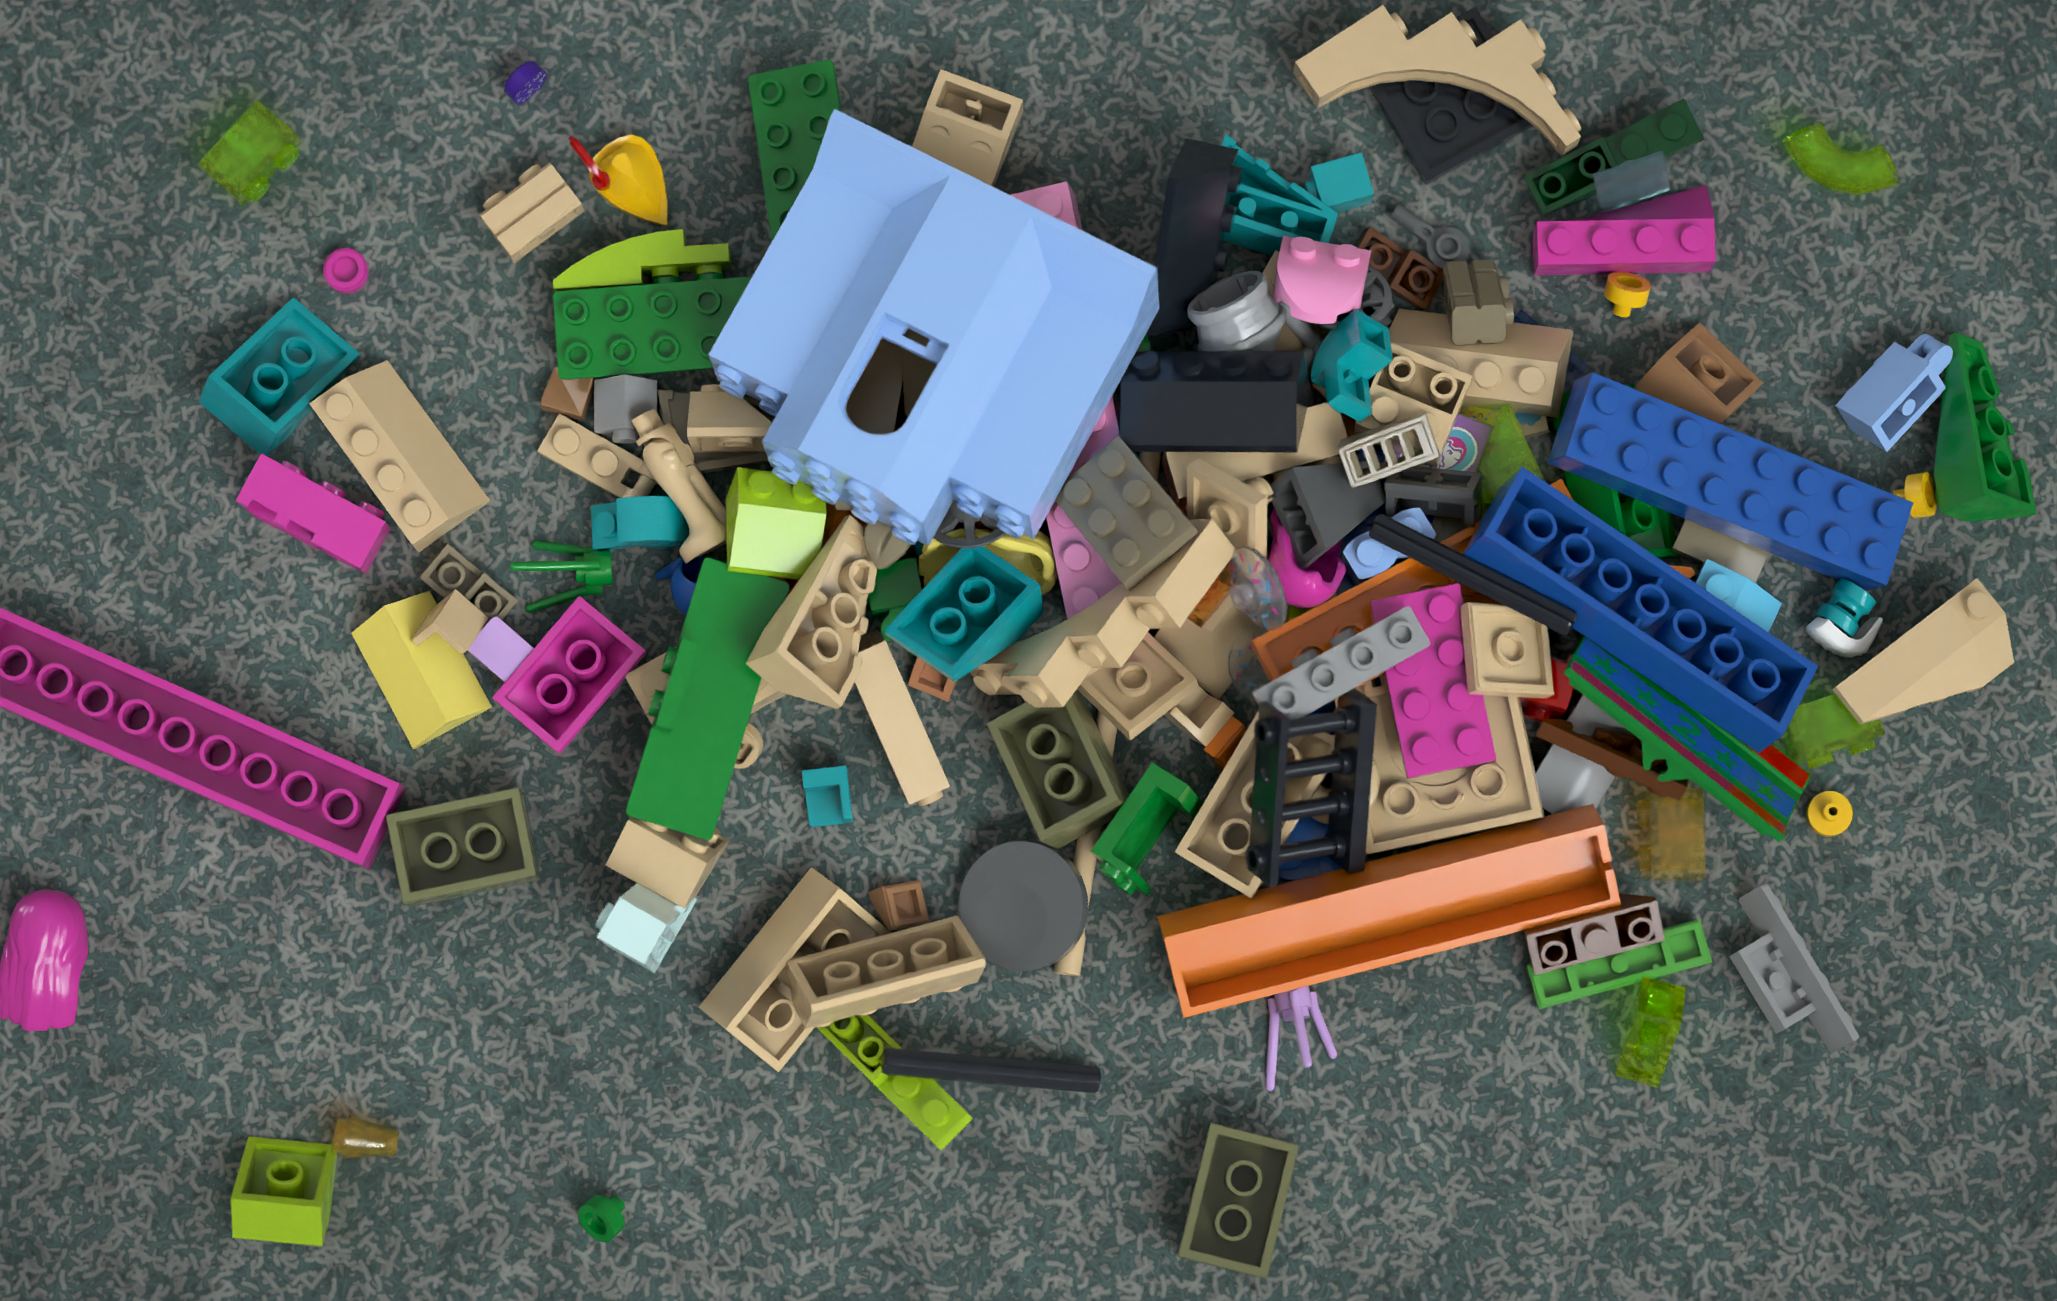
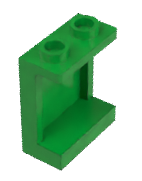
(1140, 825)

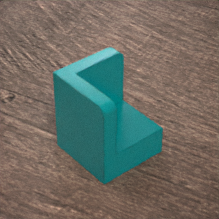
(828, 796)

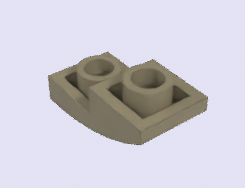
(453, 571)

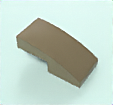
(1704, 543)

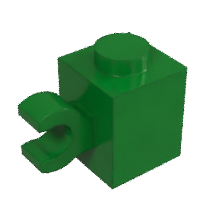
(894, 591)

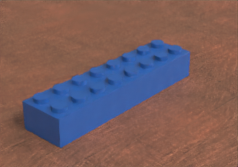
(1729, 482)
(1643, 610)

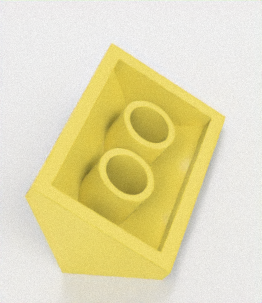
(424, 684)

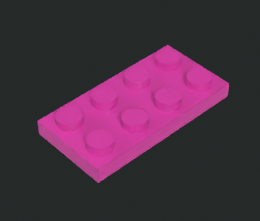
(1428, 693)

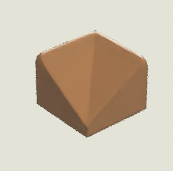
(568, 397)

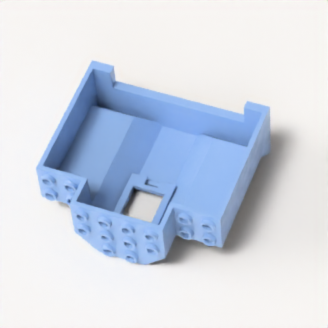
(1018, 316)

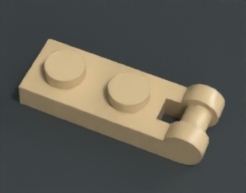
(595, 459)

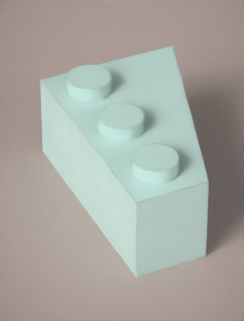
(642, 925)

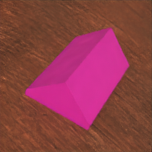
(569, 675)

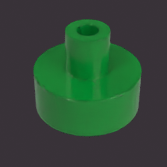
(602, 1217)

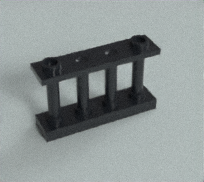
(1346, 802)

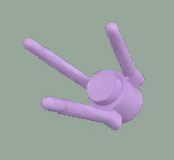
(1295, 1007)

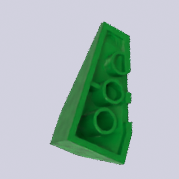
(1973, 458)

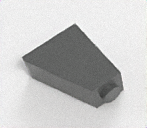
(1322, 507)

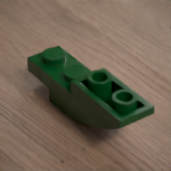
(1571, 178)

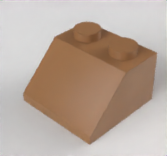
(1701, 377)

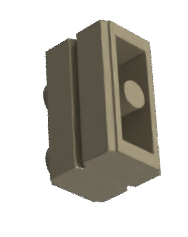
(1476, 302)

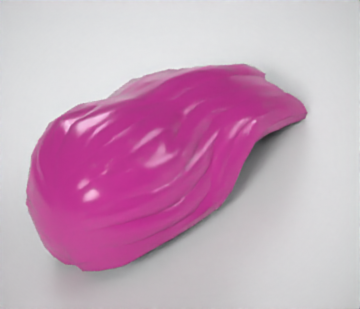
(1308, 585)
(43, 961)

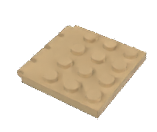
(1452, 800)

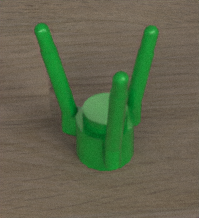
(590, 566)

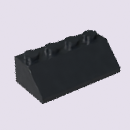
(1193, 229)
(1214, 401)

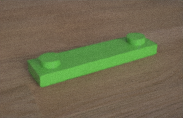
(1682, 950)

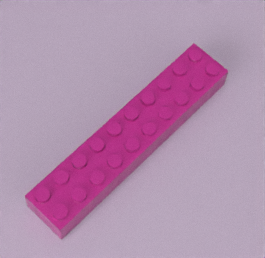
(194, 742)

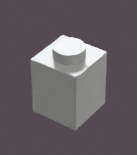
(620, 401)

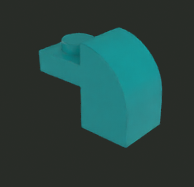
(1348, 360)
(638, 522)

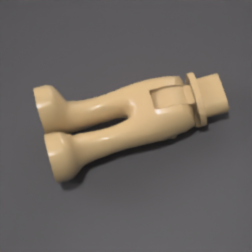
(675, 471)

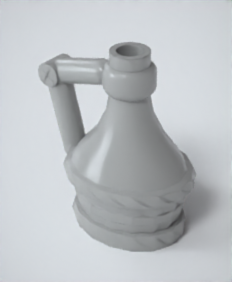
(1244, 317)

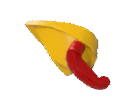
(628, 177)

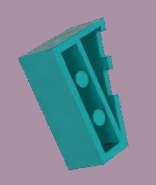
(1273, 208)

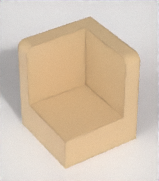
(454, 621)
(1200, 716)

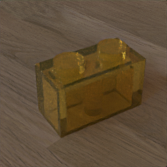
(1673, 837)

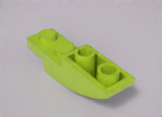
(653, 253)
(917, 1098)

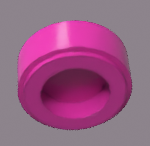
(346, 270)

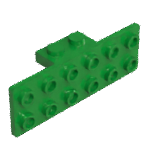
(790, 123)
(643, 326)
(704, 701)

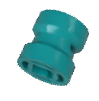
(1846, 606)

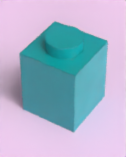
(1341, 183)

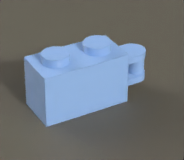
(1896, 390)

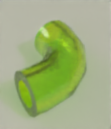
(1840, 168)

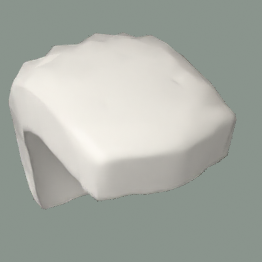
(1840, 644)

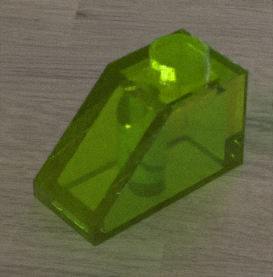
(1505, 455)
(1651, 1031)

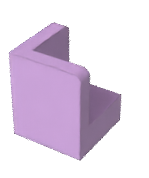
(500, 649)

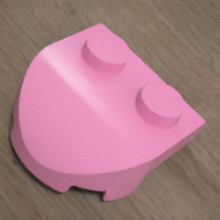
(1320, 278)

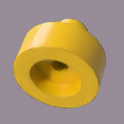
(1626, 292)
(1920, 491)
(1818, 813)

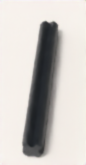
(1473, 574)
(990, 1070)

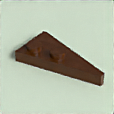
(1614, 751)

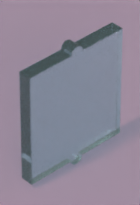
(1631, 182)

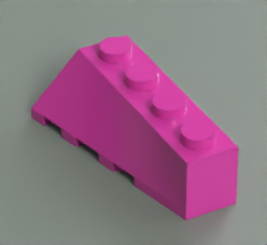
(1645, 237)

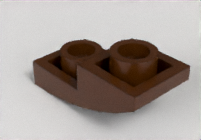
(1406, 271)

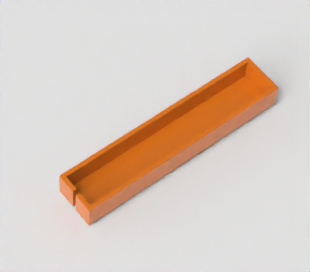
(1390, 910)

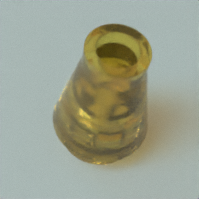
(362, 1138)

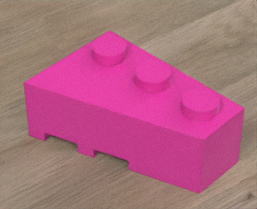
(314, 513)

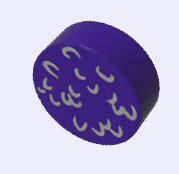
(525, 82)

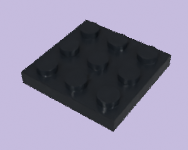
(1444, 122)

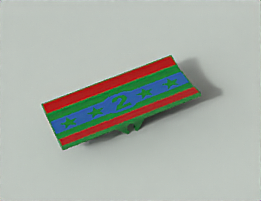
(1751, 784)

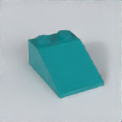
(275, 375)
(968, 613)

